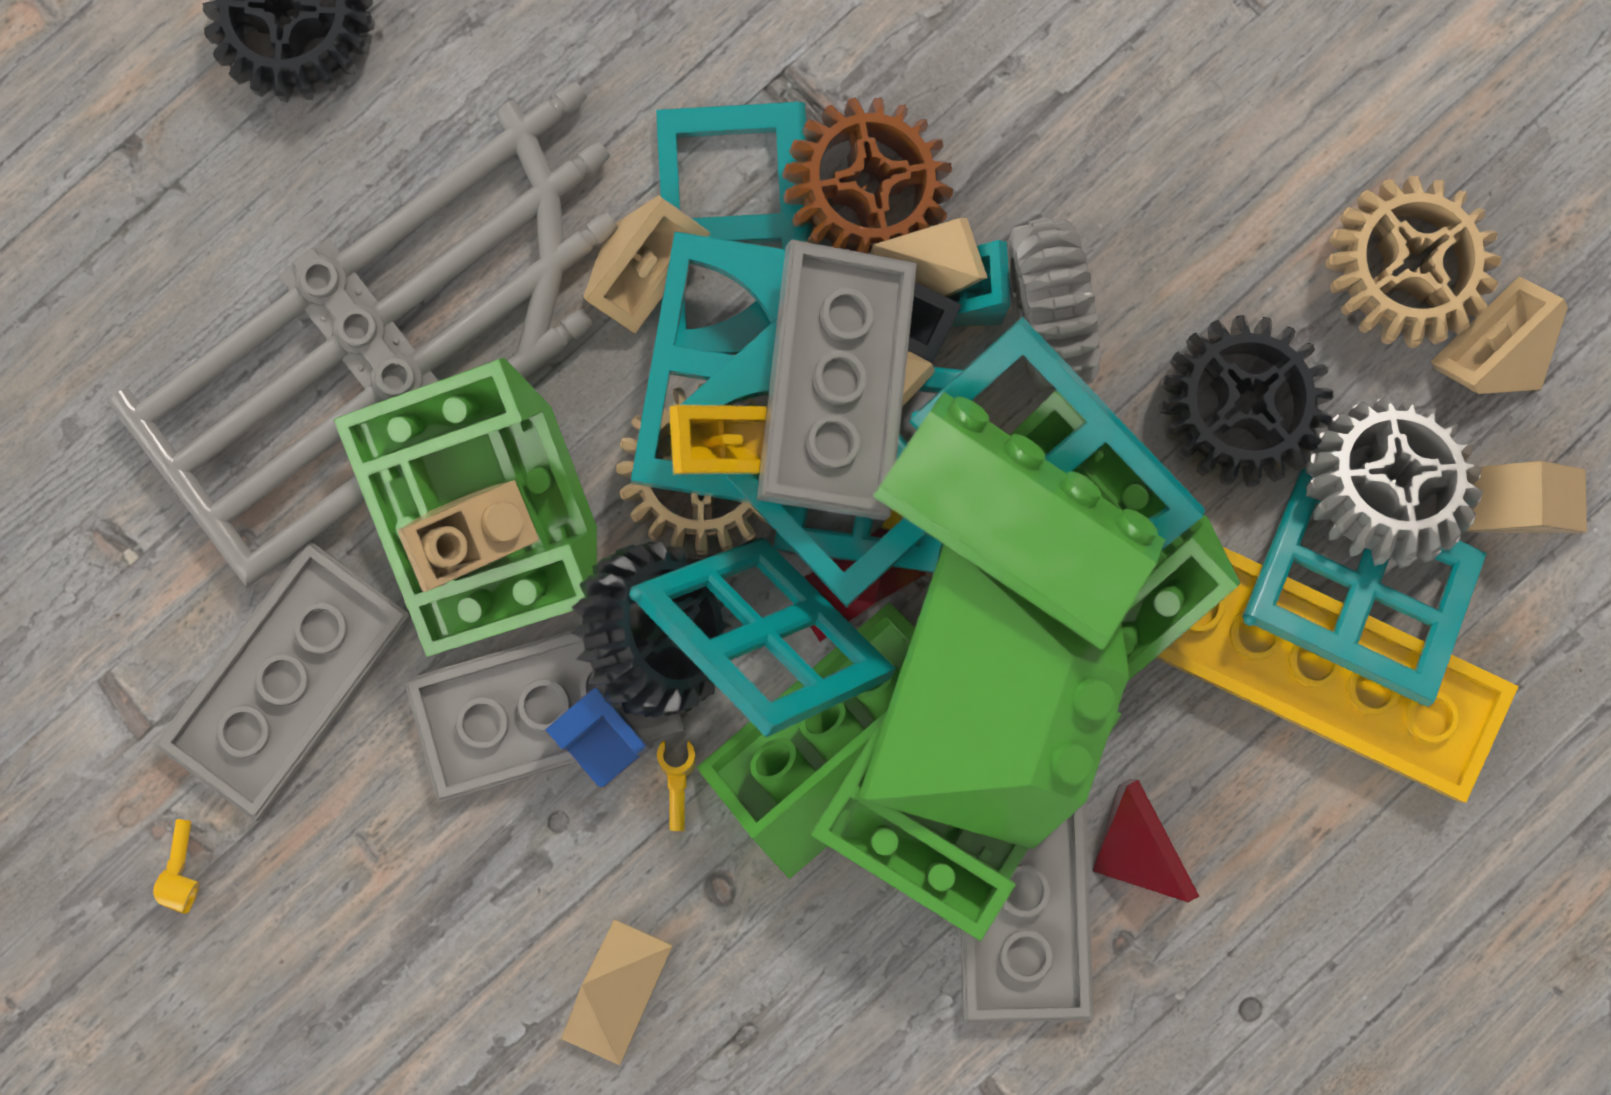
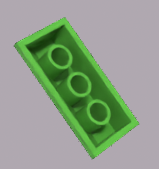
(1022, 518)
(788, 779)

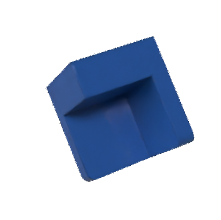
(598, 737)

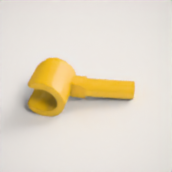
(676, 784)
(171, 887)

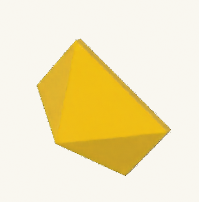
(717, 439)

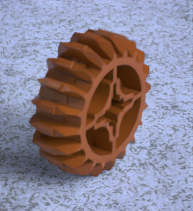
(862, 132)

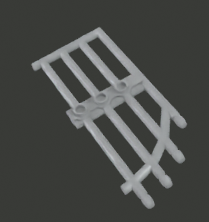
(365, 332)

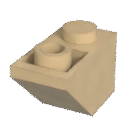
(467, 534)

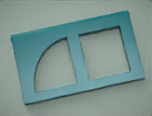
(787, 121)
(759, 273)
(749, 377)
(1099, 427)

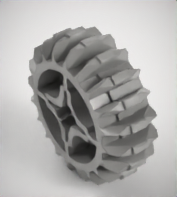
(1055, 294)
(1373, 508)

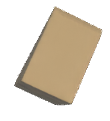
(1531, 499)

